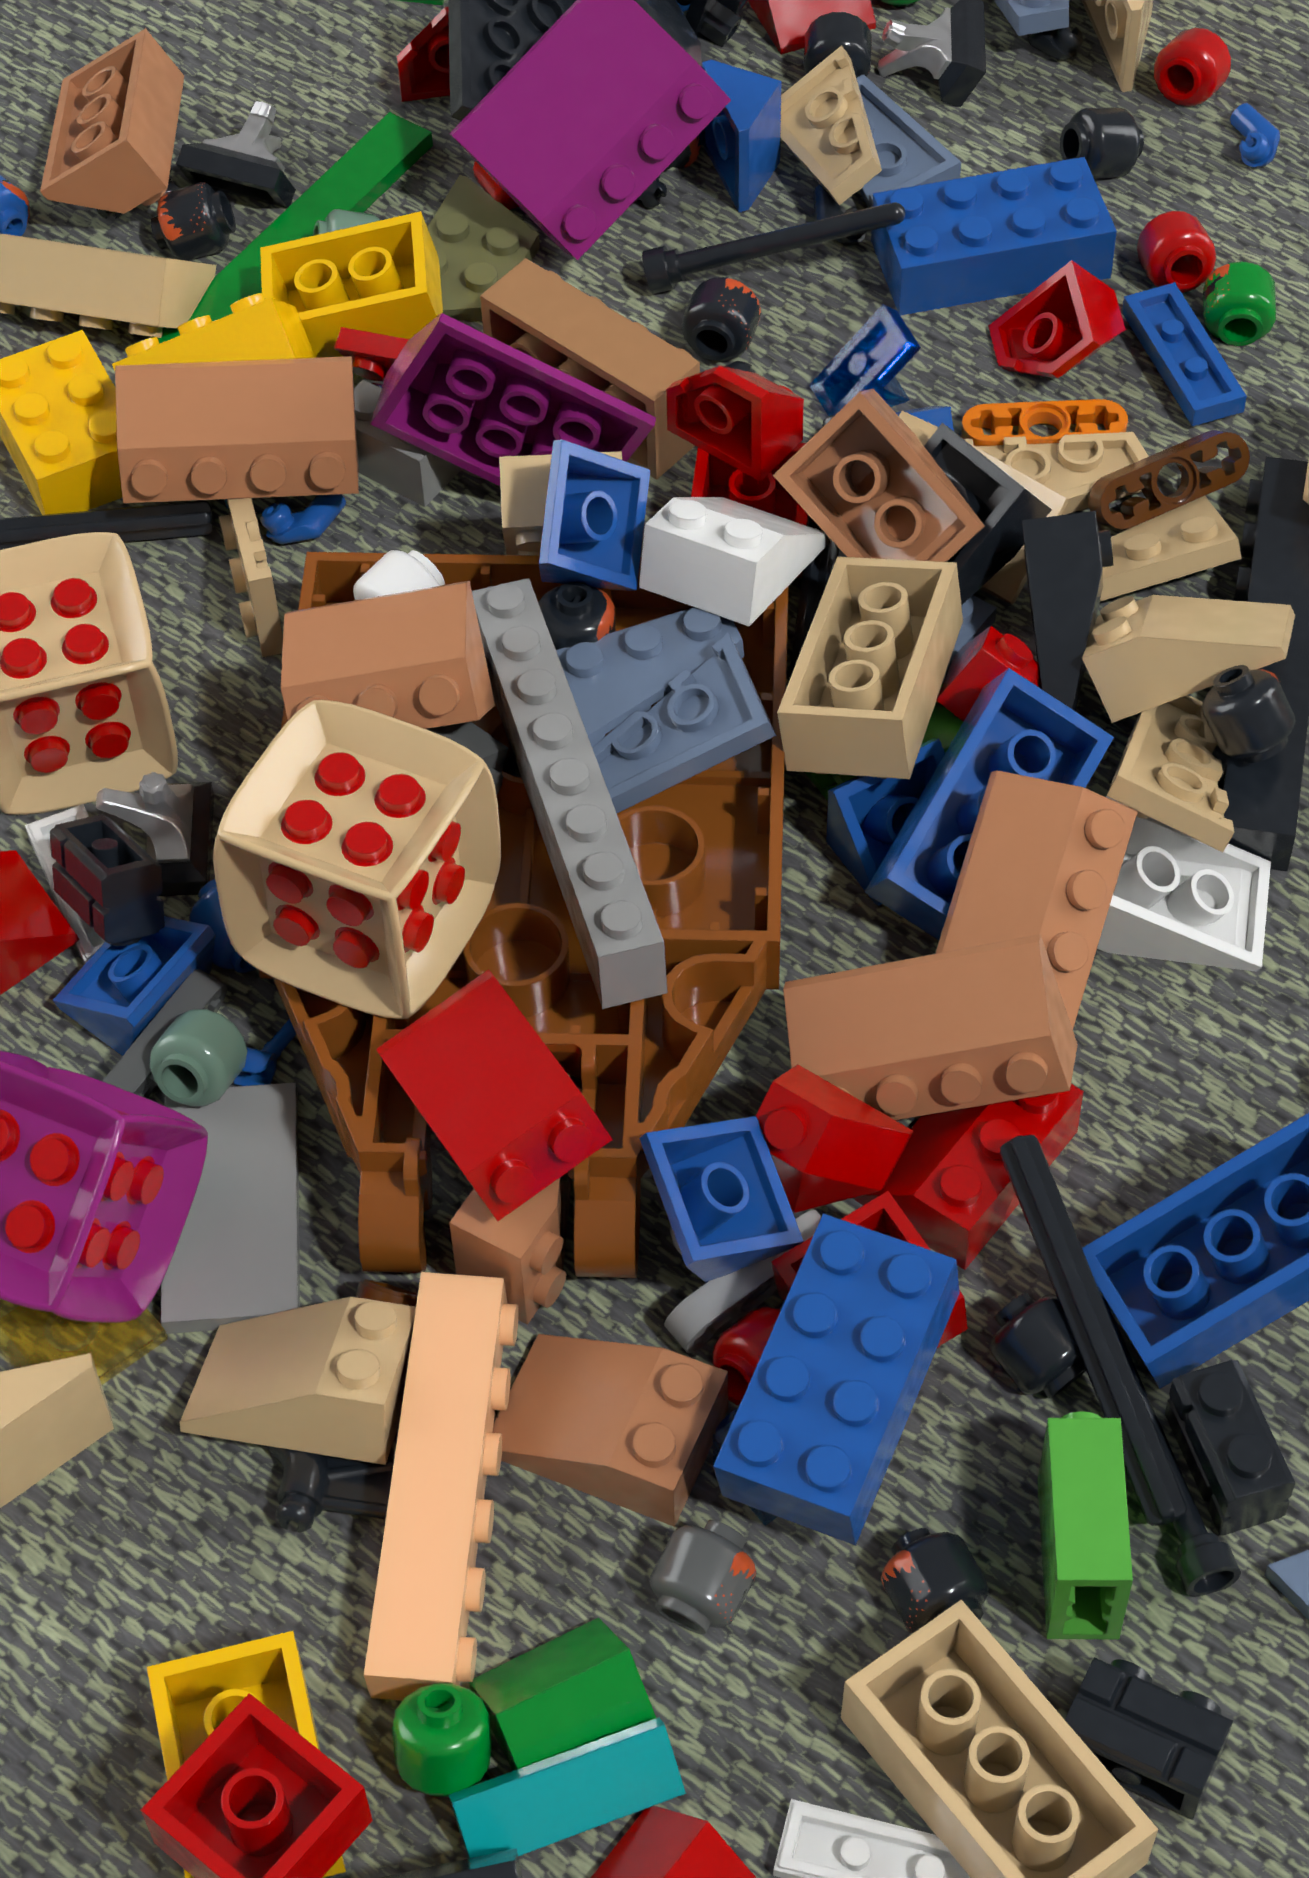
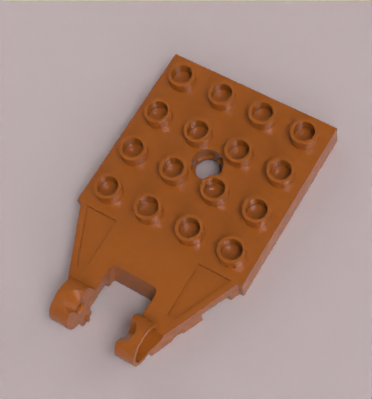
(715, 889)

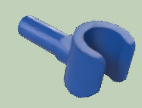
(261, 1064)

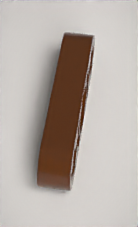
(1193, 485)

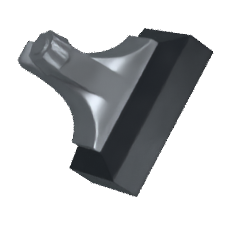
(947, 47)
(242, 161)
(176, 825)

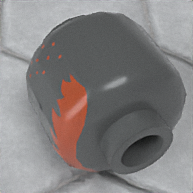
(703, 1576)

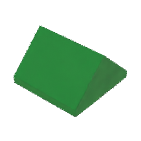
(563, 1695)

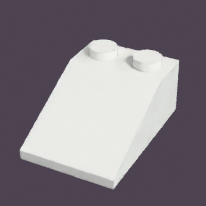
(724, 555)
(1187, 901)

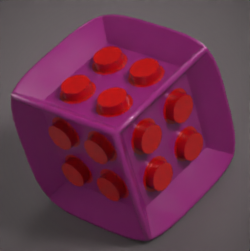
(89, 1192)

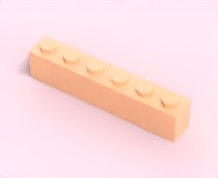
(439, 1486)

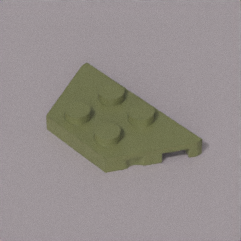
(476, 246)

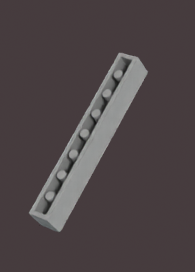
(570, 798)

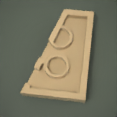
(829, 127)
(1072, 463)
(1169, 548)
(252, 575)

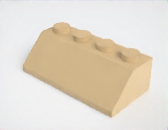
(99, 284)

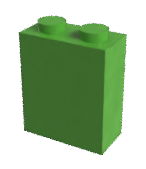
(1084, 1527)

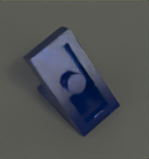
(868, 362)

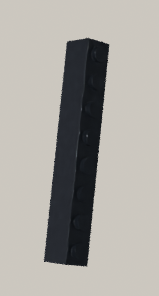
(1267, 792)

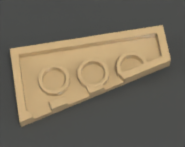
(1172, 773)

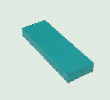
(569, 1792)

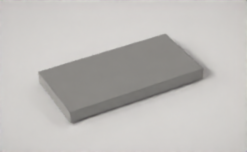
(243, 1225)

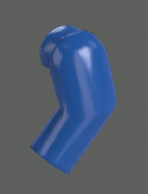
(1260, 135)
(303, 525)

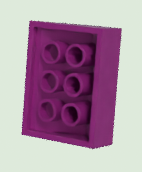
(590, 119)
(487, 401)

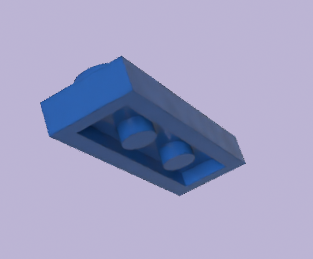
(1184, 354)

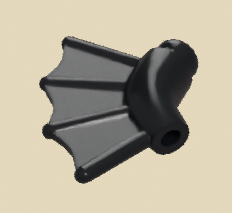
(330, 1484)

